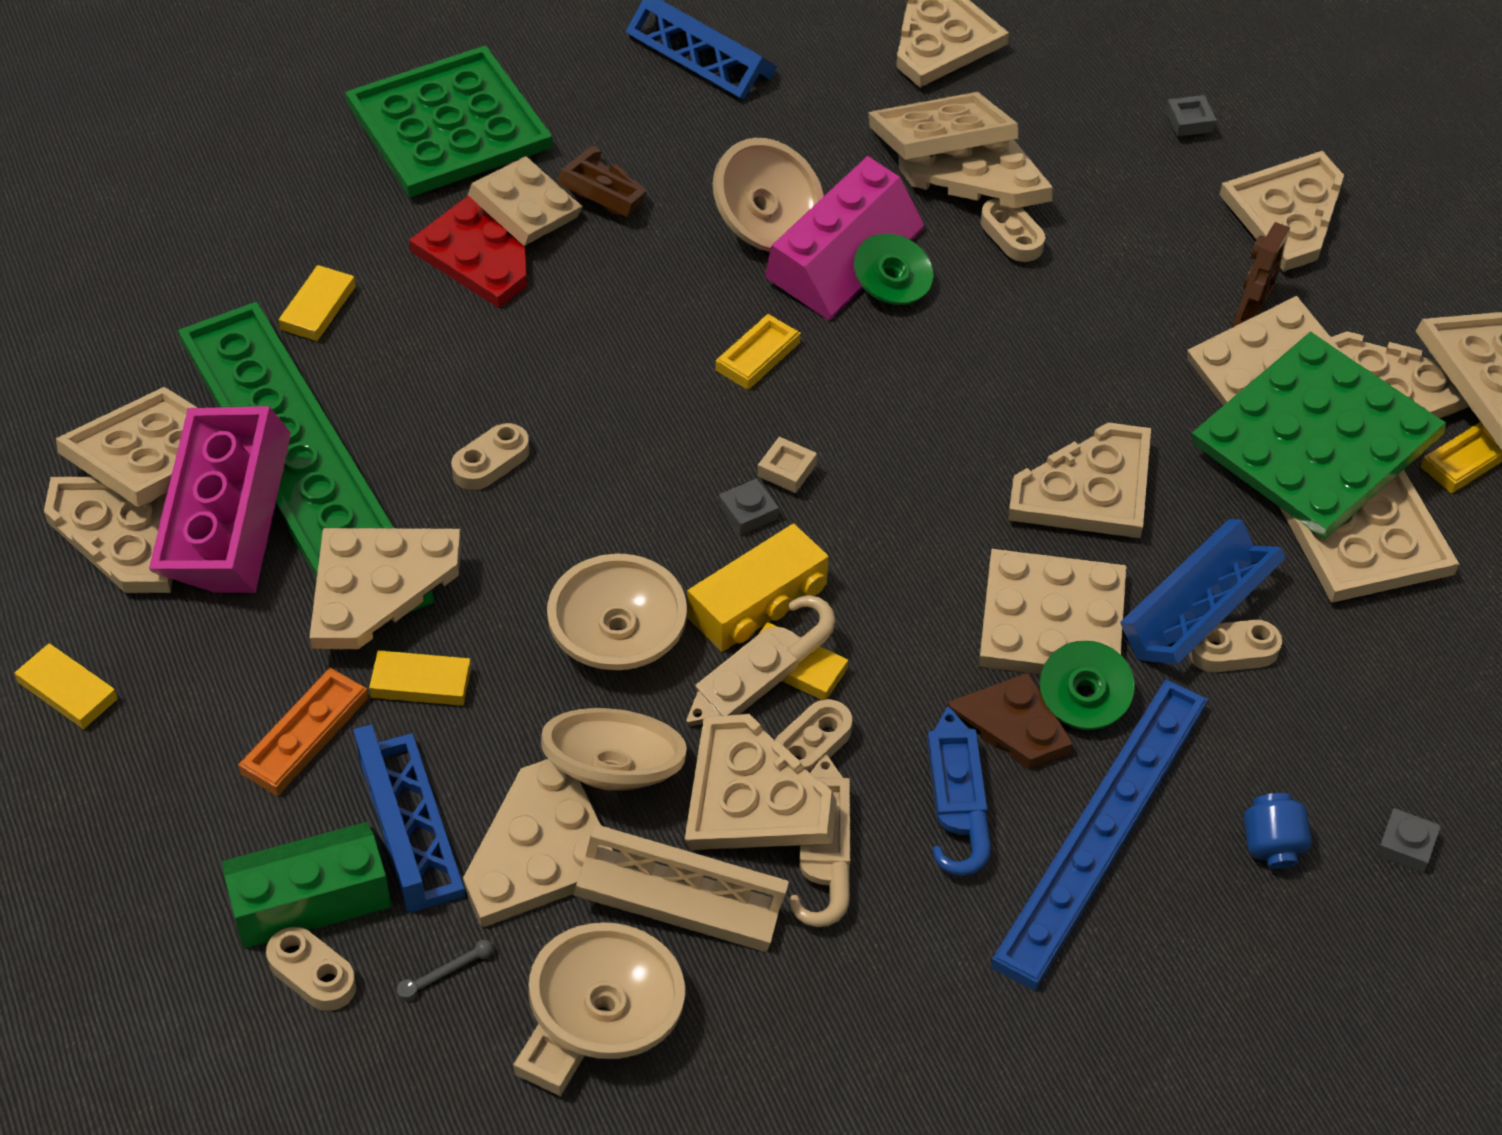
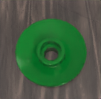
(902, 260)
(1092, 666)

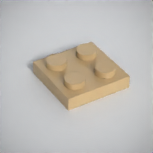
(524, 200)

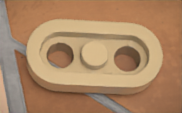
(1013, 231)
(496, 454)
(1238, 646)
(807, 739)
(308, 965)

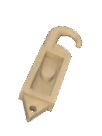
(759, 665)
(829, 862)

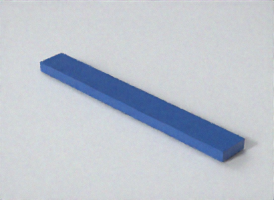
(1098, 836)

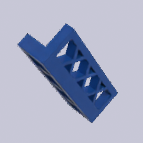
(709, 37)
(1197, 590)
(391, 819)

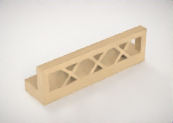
(680, 891)

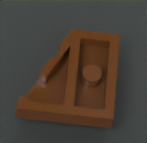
(609, 187)
(1263, 274)
(1015, 720)

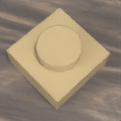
(787, 464)
(546, 1062)

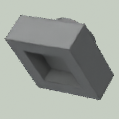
(1191, 115)
(748, 506)
(1408, 840)

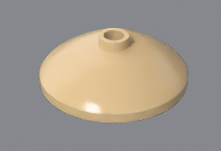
(772, 178)
(612, 595)
(613, 748)
(608, 969)

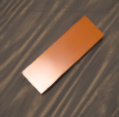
(303, 731)

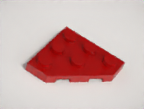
(474, 252)

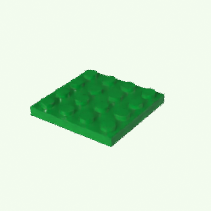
(448, 120)
(1318, 434)

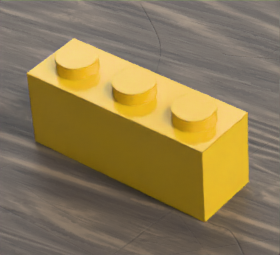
(757, 587)

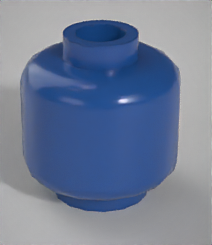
(1277, 830)

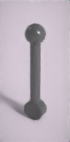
(408, 989)

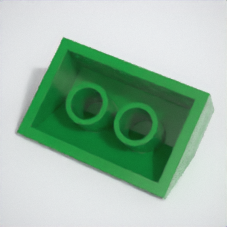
(306, 883)

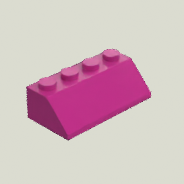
(819, 250)
(221, 498)

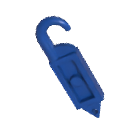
(959, 791)

